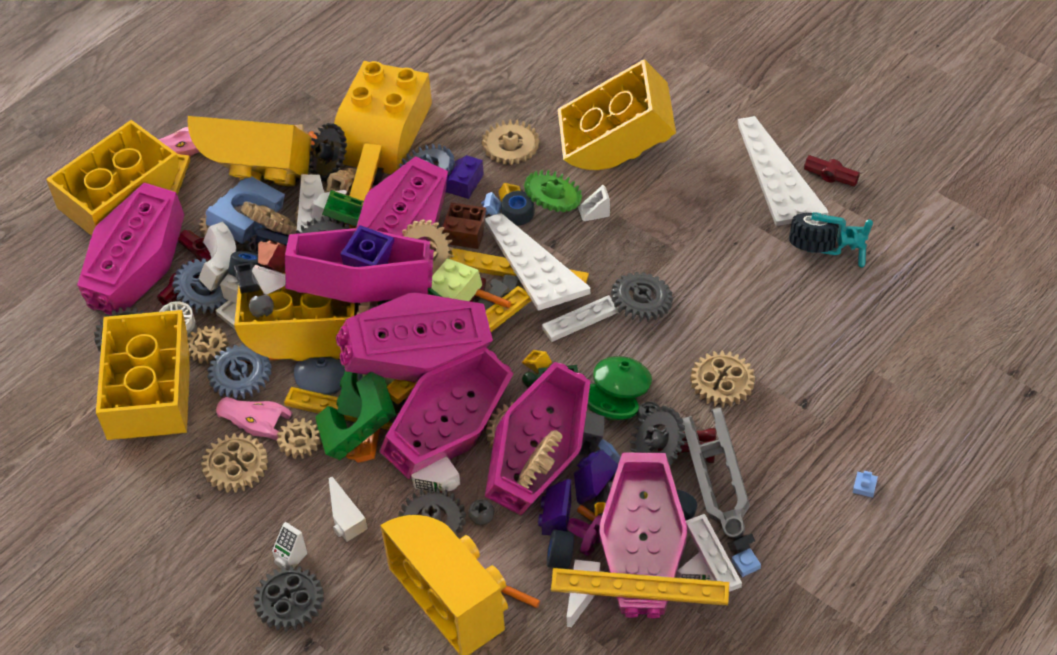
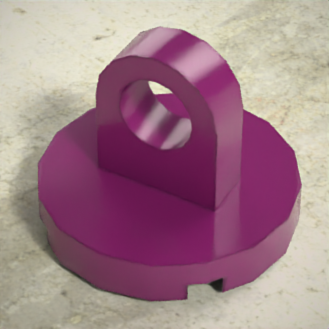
(588, 532)

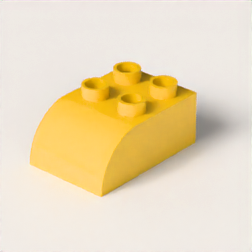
(384, 109)
(617, 119)
(253, 148)
(110, 173)
(297, 328)
(143, 375)
(446, 580)

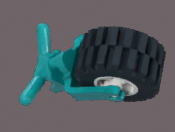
(820, 233)

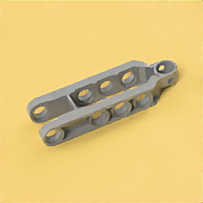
(731, 520)

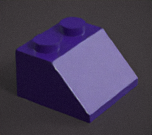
(465, 176)
(367, 248)
(593, 475)
(556, 508)

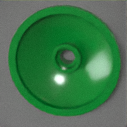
(622, 377)
(610, 406)

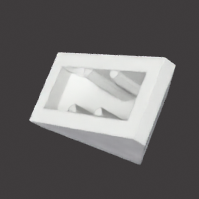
(596, 205)
(268, 279)

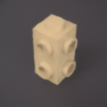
(341, 180)

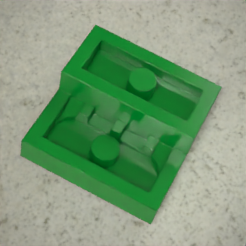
(343, 208)

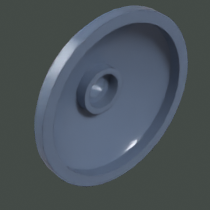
(319, 374)

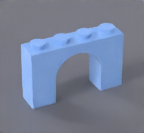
(246, 190)

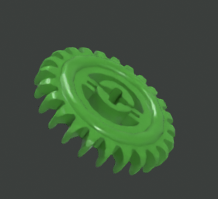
(552, 191)

